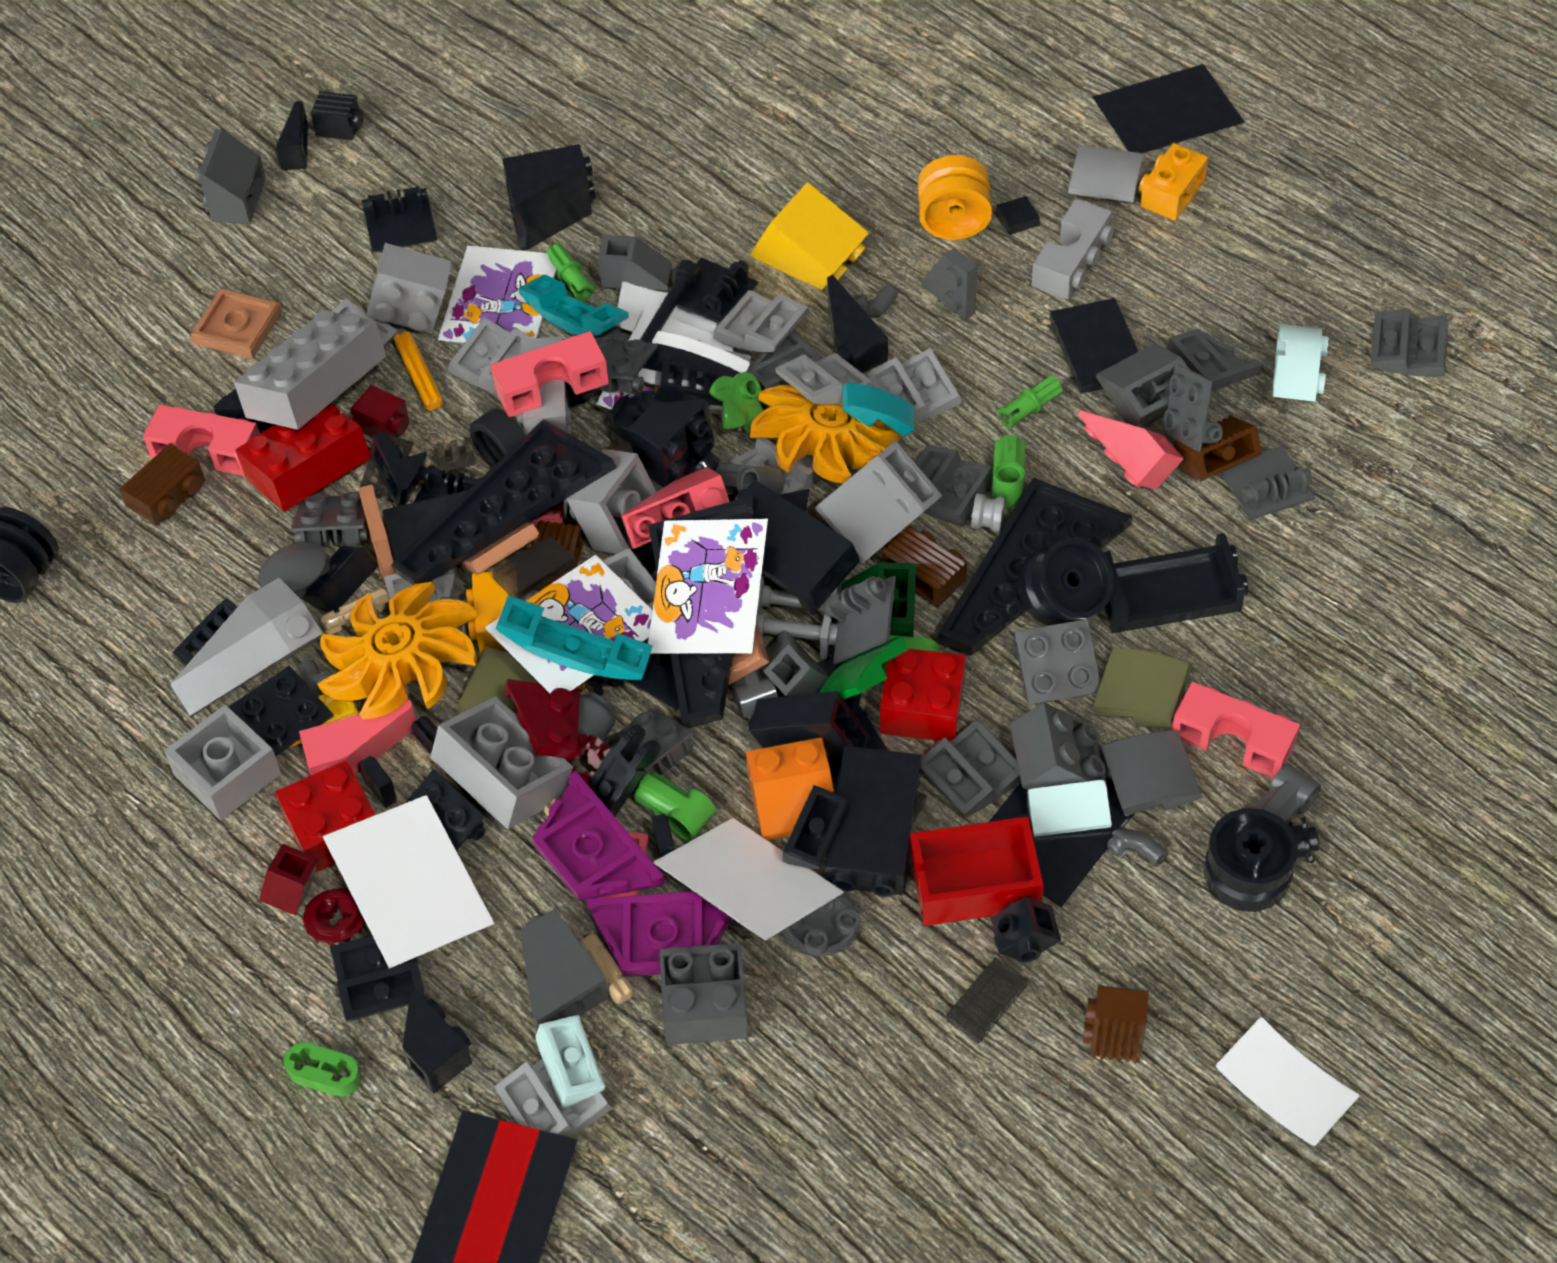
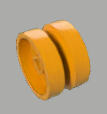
(954, 197)

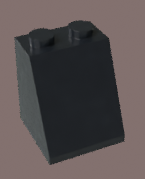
(548, 192)

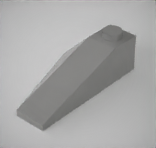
(253, 639)

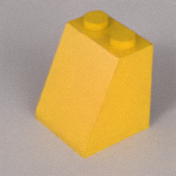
(811, 239)

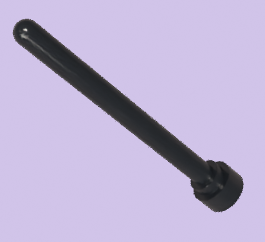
(685, 277)

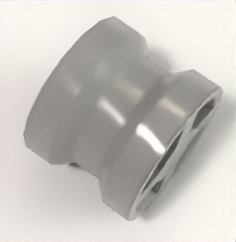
(988, 512)

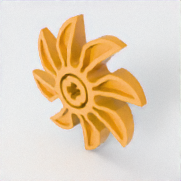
(818, 431)
(398, 650)

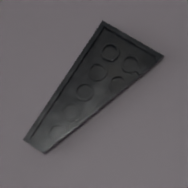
(522, 485)
(1039, 520)
(704, 677)

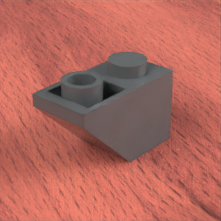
(633, 262)
(793, 667)

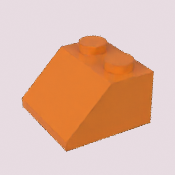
(782, 782)

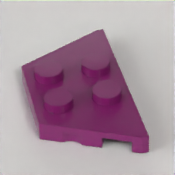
(592, 847)
(644, 924)

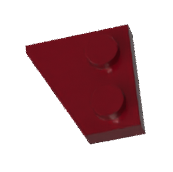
(547, 717)

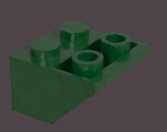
(904, 593)

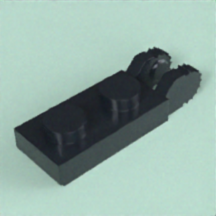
(622, 772)

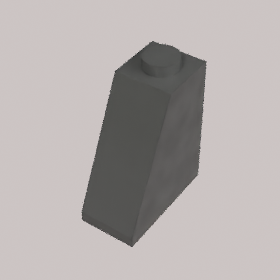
(559, 970)

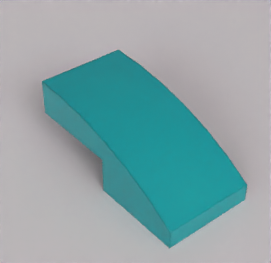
(871, 404)

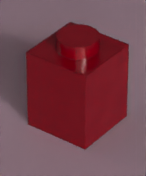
(380, 412)
(288, 879)

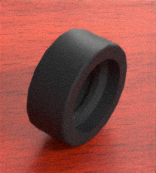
(495, 435)

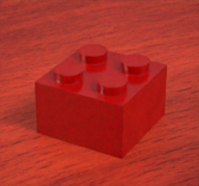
(922, 695)
(322, 806)

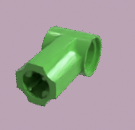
(1008, 470)
(685, 810)

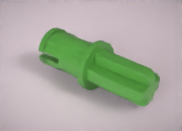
(570, 272)
(1030, 400)

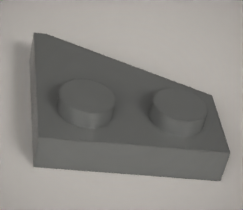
(954, 283)
(789, 349)
(1212, 358)

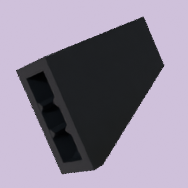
(808, 717)

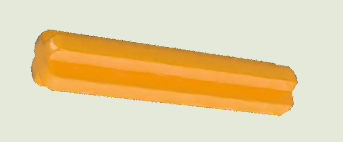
(418, 371)

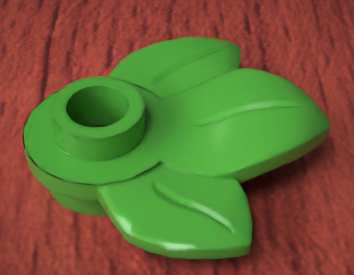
(738, 398)

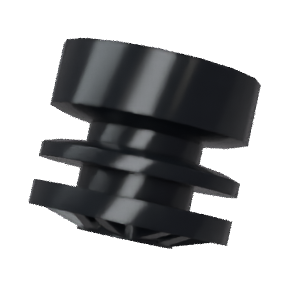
(24, 553)

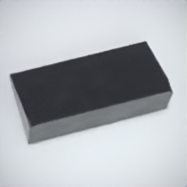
(347, 572)
(815, 828)

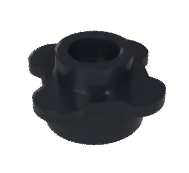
(1307, 840)

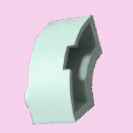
(1299, 362)

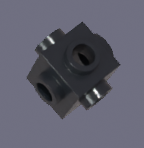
(1025, 929)

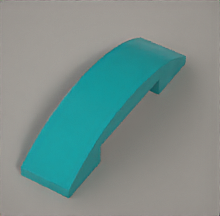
(571, 315)
(571, 646)

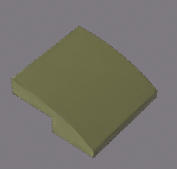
(490, 679)
(1142, 687)

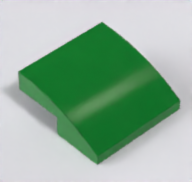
(863, 670)

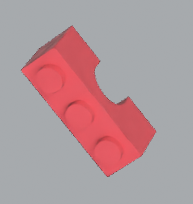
(570, 360)
(195, 429)
(1209, 713)

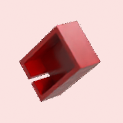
(297, 463)
(974, 869)

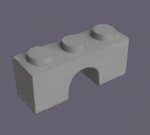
(1065, 267)

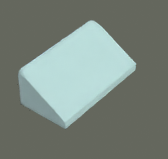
(1068, 808)
(569, 1060)

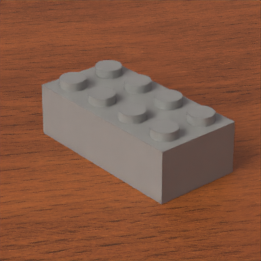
(310, 369)

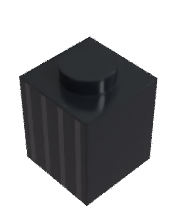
(336, 115)

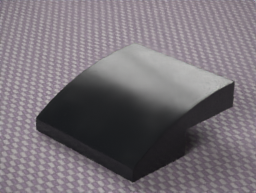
(368, 983)

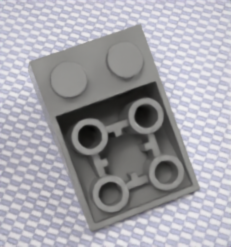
(879, 501)

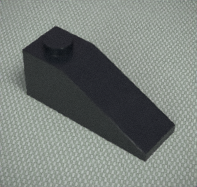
(853, 331)

